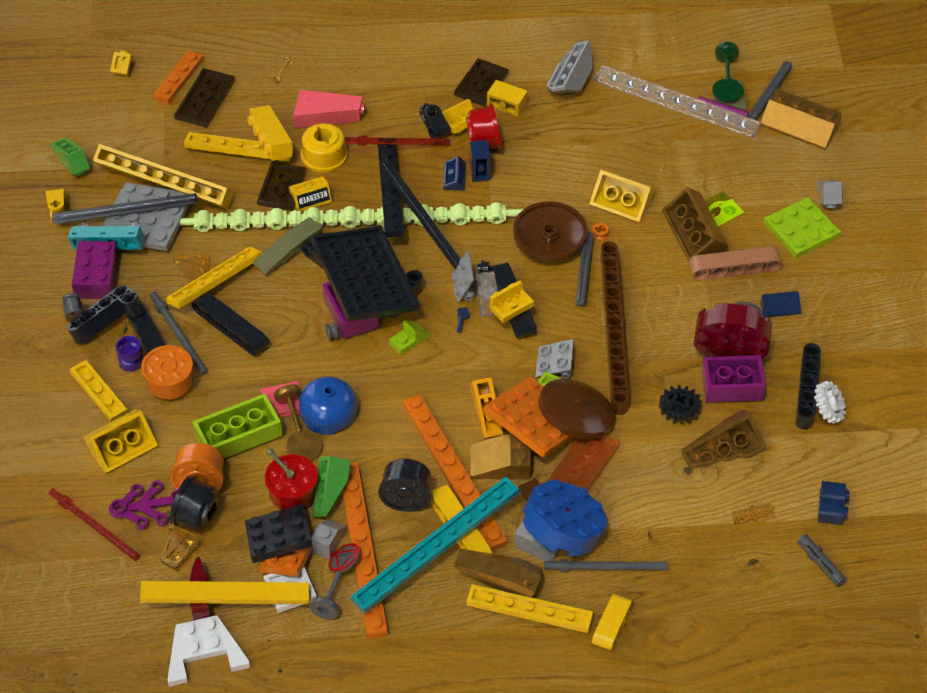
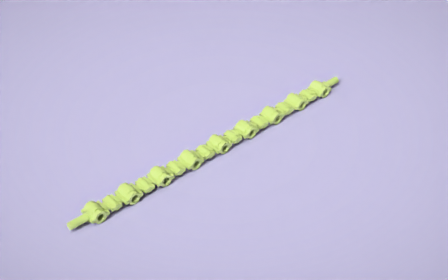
(349, 217)

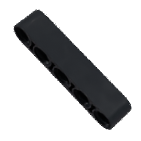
(230, 323)
(522, 324)
(807, 384)

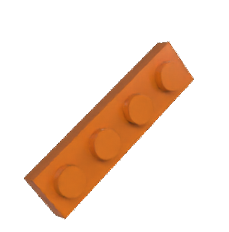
(178, 77)

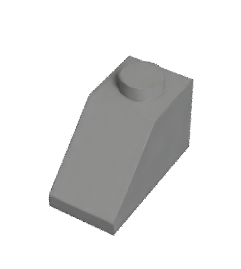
(829, 193)
(327, 537)
(528, 544)

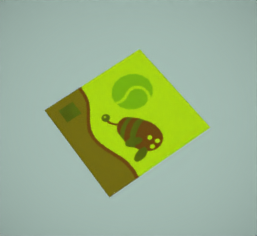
(723, 208)

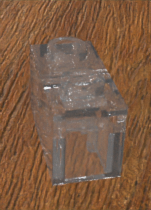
(485, 287)

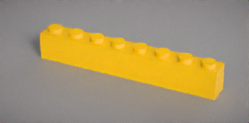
(163, 176)

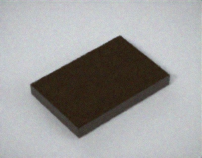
(479, 81)
(276, 185)

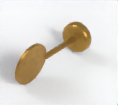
(302, 441)

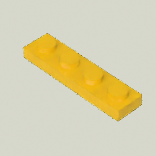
(98, 391)

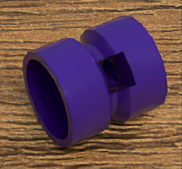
(129, 353)

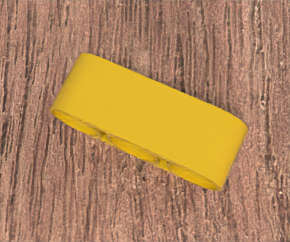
(612, 622)

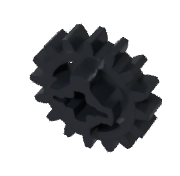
(680, 404)

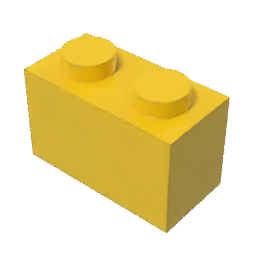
(507, 98)

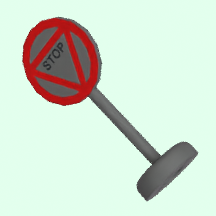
(339, 562)

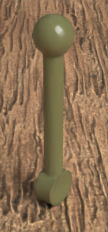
(290, 473)

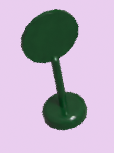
(727, 89)

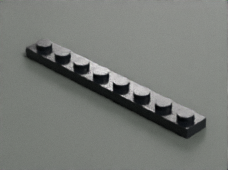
(390, 196)

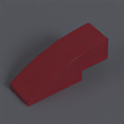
(199, 610)

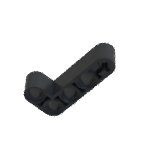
(104, 312)

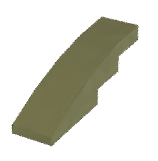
(287, 246)

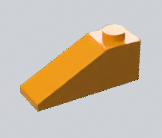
(483, 393)

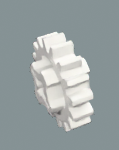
(830, 401)

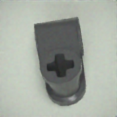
(72, 305)

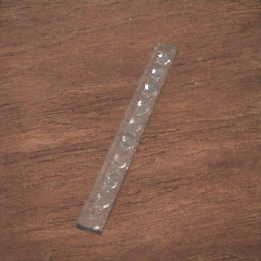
(678, 101)

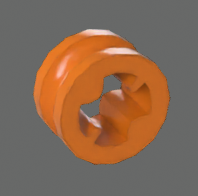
(604, 233)

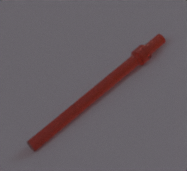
(363, 140)
(67, 503)

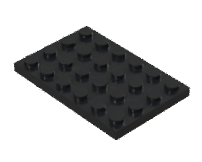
(364, 273)

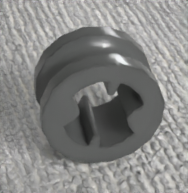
(331, 331)

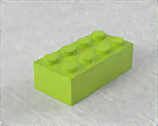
(239, 426)

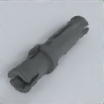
(806, 543)

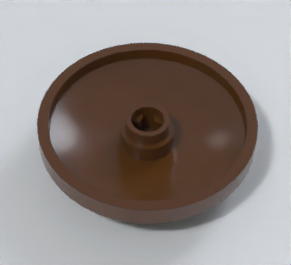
(550, 231)
(576, 408)

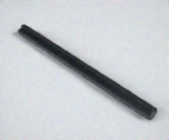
(125, 208)
(420, 213)

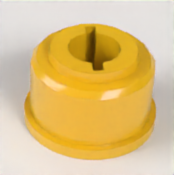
(323, 148)

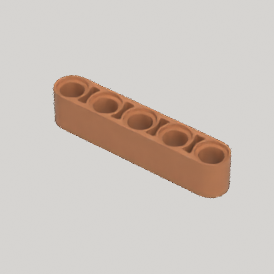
(735, 263)

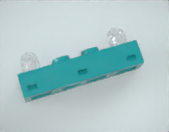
(125, 236)

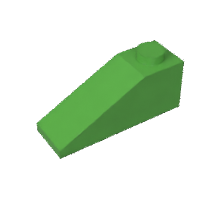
(71, 156)
(332, 477)

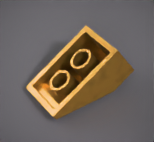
(500, 458)

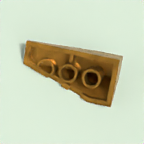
(726, 441)
(500, 571)

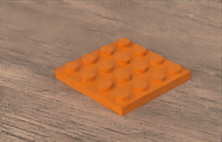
(520, 415)

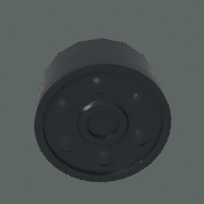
(406, 485)
(194, 504)

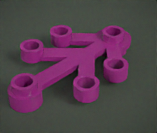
(144, 504)

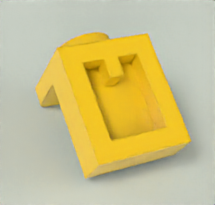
(121, 63)

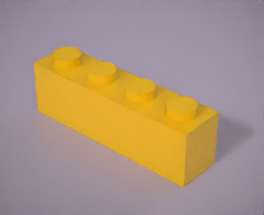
(270, 132)

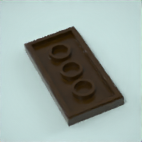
(204, 97)

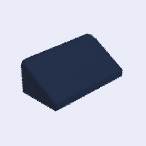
(454, 174)
(780, 304)

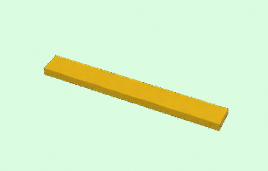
(224, 592)

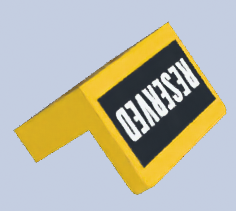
(311, 193)

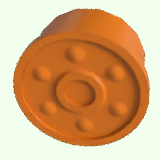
(168, 371)
(200, 461)

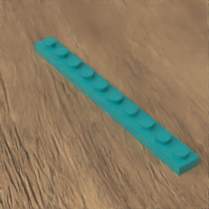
(434, 545)

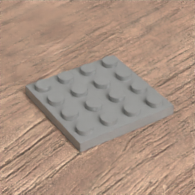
(157, 225)

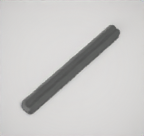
(769, 90)
(584, 271)

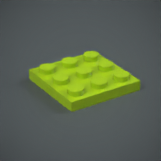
(801, 227)

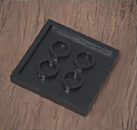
(278, 533)

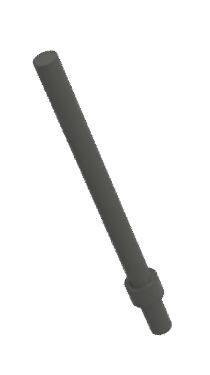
(162, 308)
(565, 565)

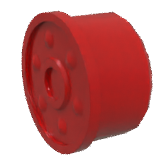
(483, 126)
(291, 491)

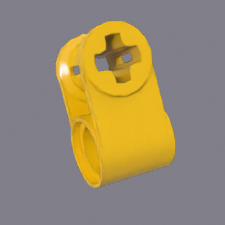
(56, 200)

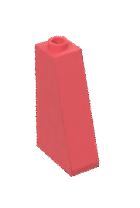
(326, 108)

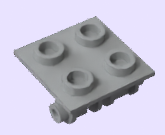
(463, 279)
(555, 359)

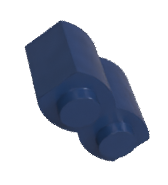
(832, 502)

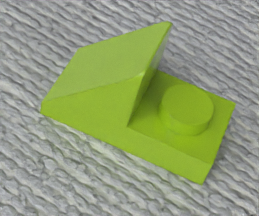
(409, 337)

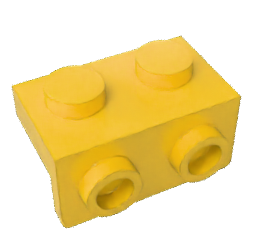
(457, 116)
(510, 302)

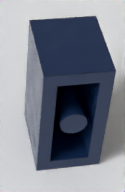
(480, 161)

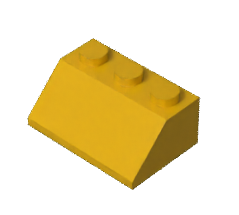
(622, 195)
(120, 440)

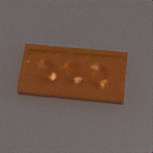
(585, 461)

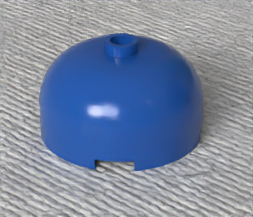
(328, 405)

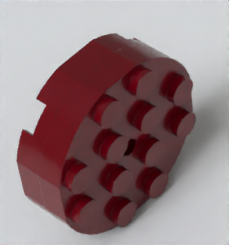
(732, 331)

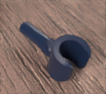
(462, 314)

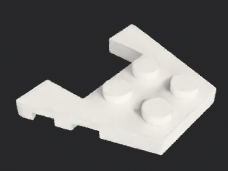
(199, 641)

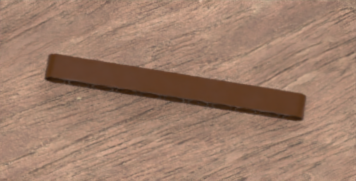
(614, 328)

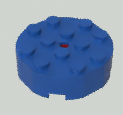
(564, 517)

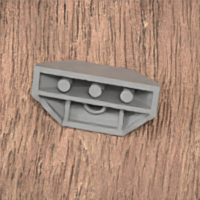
(572, 69)

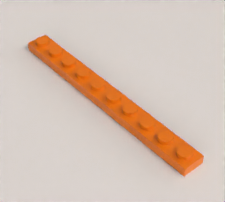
(450, 466)
(360, 535)

